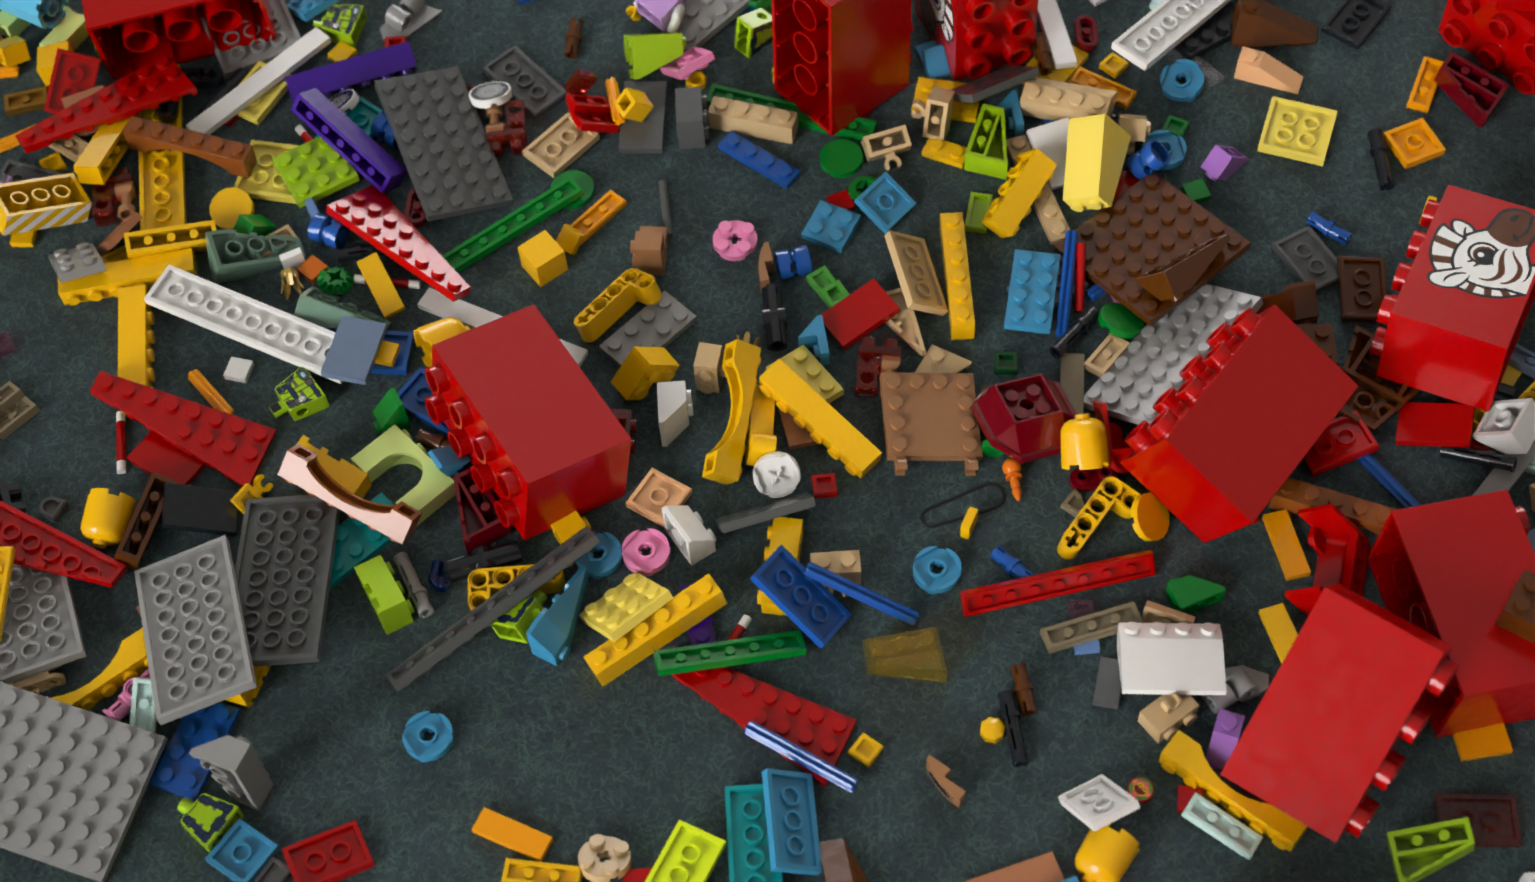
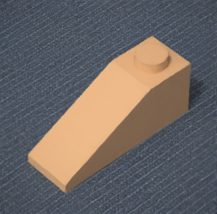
(1264, 70)

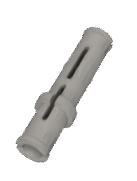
(417, 592)

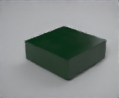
(1005, 363)

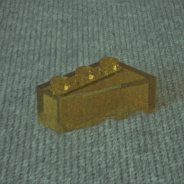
(906, 655)

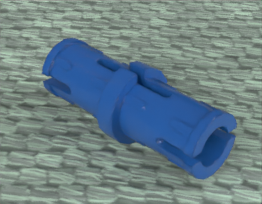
(1329, 228)
(1009, 563)

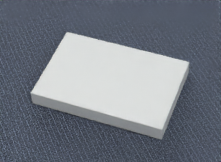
(1052, 141)
(1098, 802)

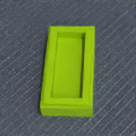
(977, 208)

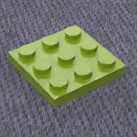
(314, 171)

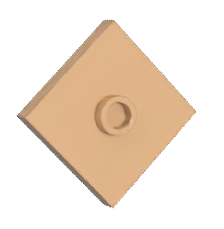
(656, 492)

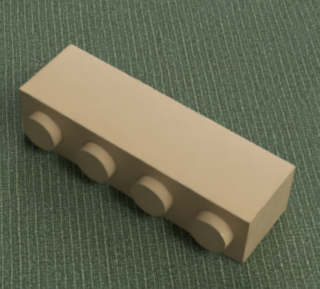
(753, 120)

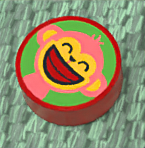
(1141, 789)

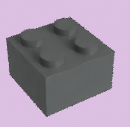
(691, 117)

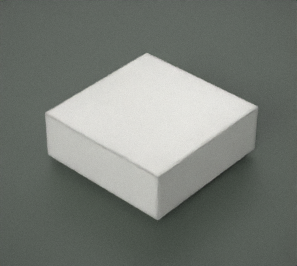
(292, 258)
(238, 370)

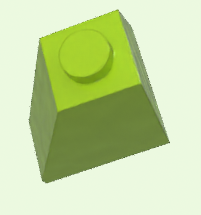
(652, 51)

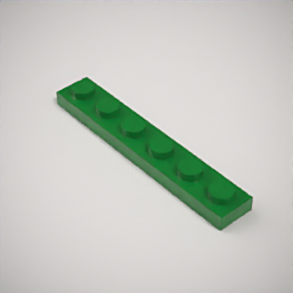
(729, 653)

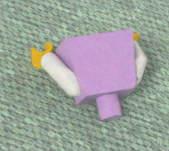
(662, 13)

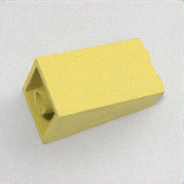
(1093, 162)

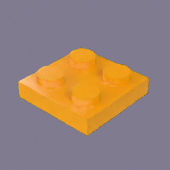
(1414, 143)

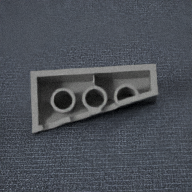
(236, 768)

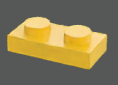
(945, 152)

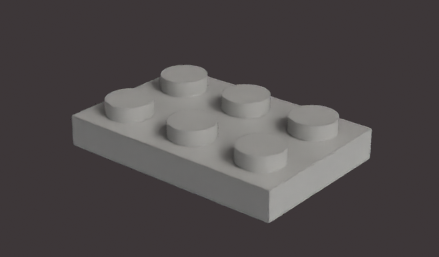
(77, 262)

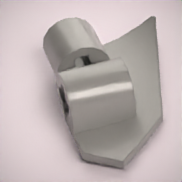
(407, 18)
(1241, 685)

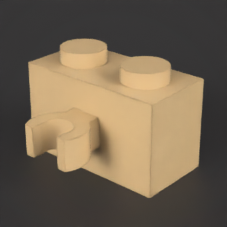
(936, 113)
(1136, 127)
(887, 145)
(708, 368)
(840, 562)
(1167, 715)

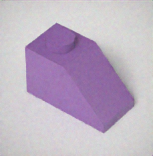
(1223, 162)
(1224, 738)

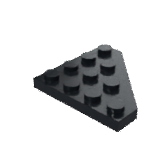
(1209, 35)

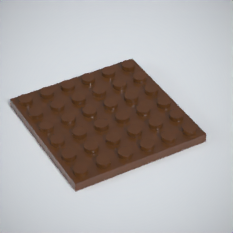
(1146, 231)

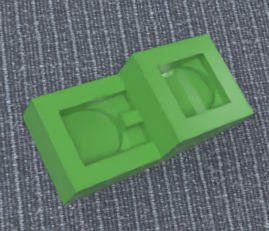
(826, 286)

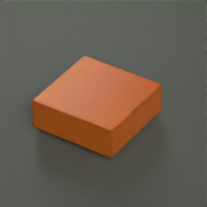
(311, 269)

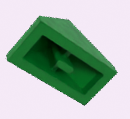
(254, 223)

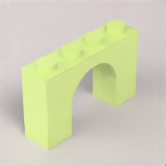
(70, 29)
(397, 448)

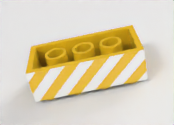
(42, 204)

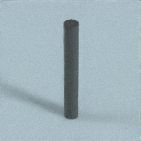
(665, 207)

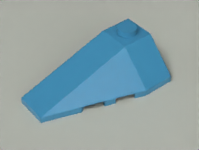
(554, 627)

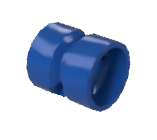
(381, 129)
(1149, 159)
(328, 231)
(800, 259)

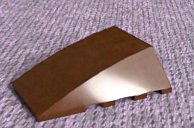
(1375, 397)

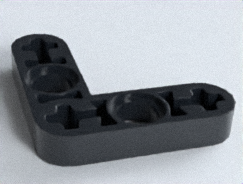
(205, 83)

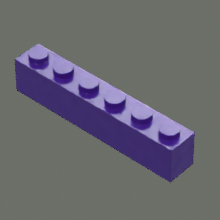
(354, 71)
(348, 140)

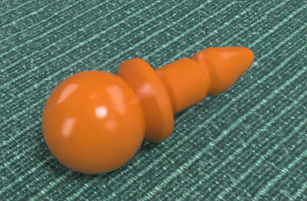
(1012, 471)

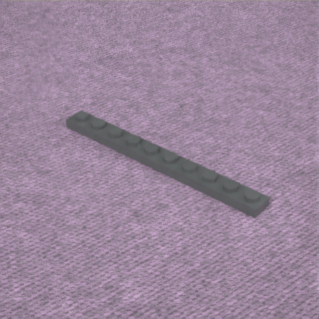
(492, 608)

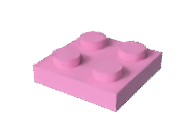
(693, 59)

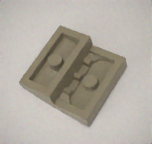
(14, 409)

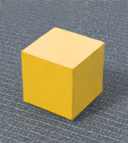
(46, 59)
(542, 258)

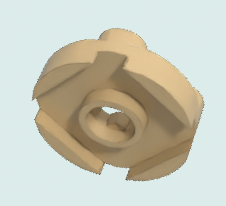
(604, 846)

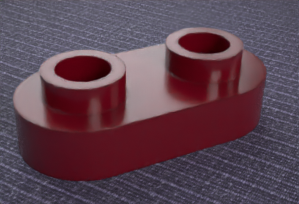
(1085, 33)
(414, 210)
(1093, 478)

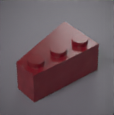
(1470, 87)
(477, 513)

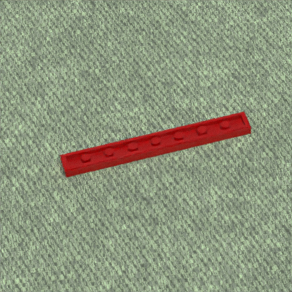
(1057, 583)

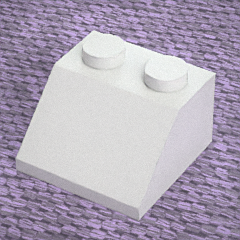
(674, 409)
(1508, 426)
(688, 533)

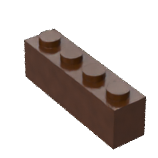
(143, 523)

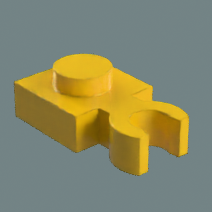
(250, 492)

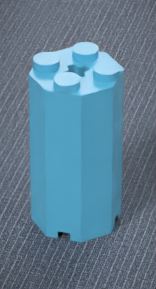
(38, 12)

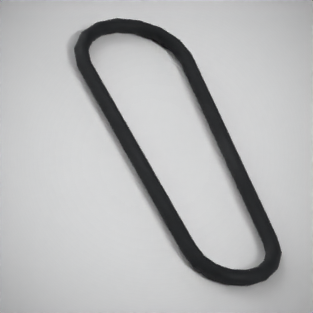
(958, 496)

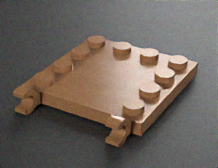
(930, 419)

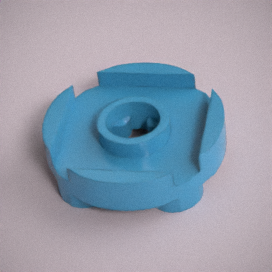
(1186, 91)
(1175, 145)
(938, 557)
(608, 563)
(430, 723)

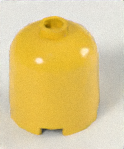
(436, 332)
(1084, 443)
(106, 517)
(1106, 855)

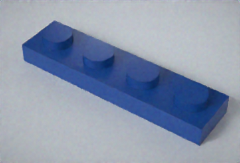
(759, 159)

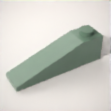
(239, 254)
(325, 310)

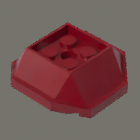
(1024, 416)

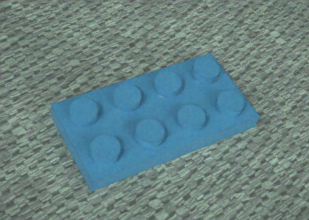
(1032, 291)
(791, 822)

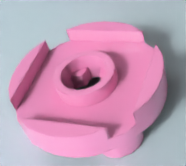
(729, 230)
(648, 564)

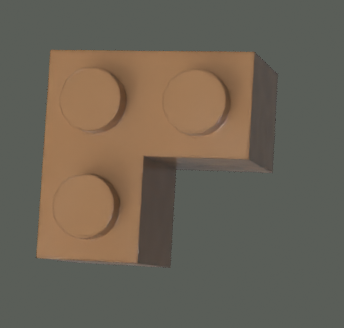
(650, 250)

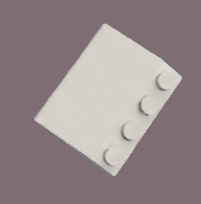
(1171, 658)

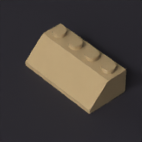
(1060, 100)

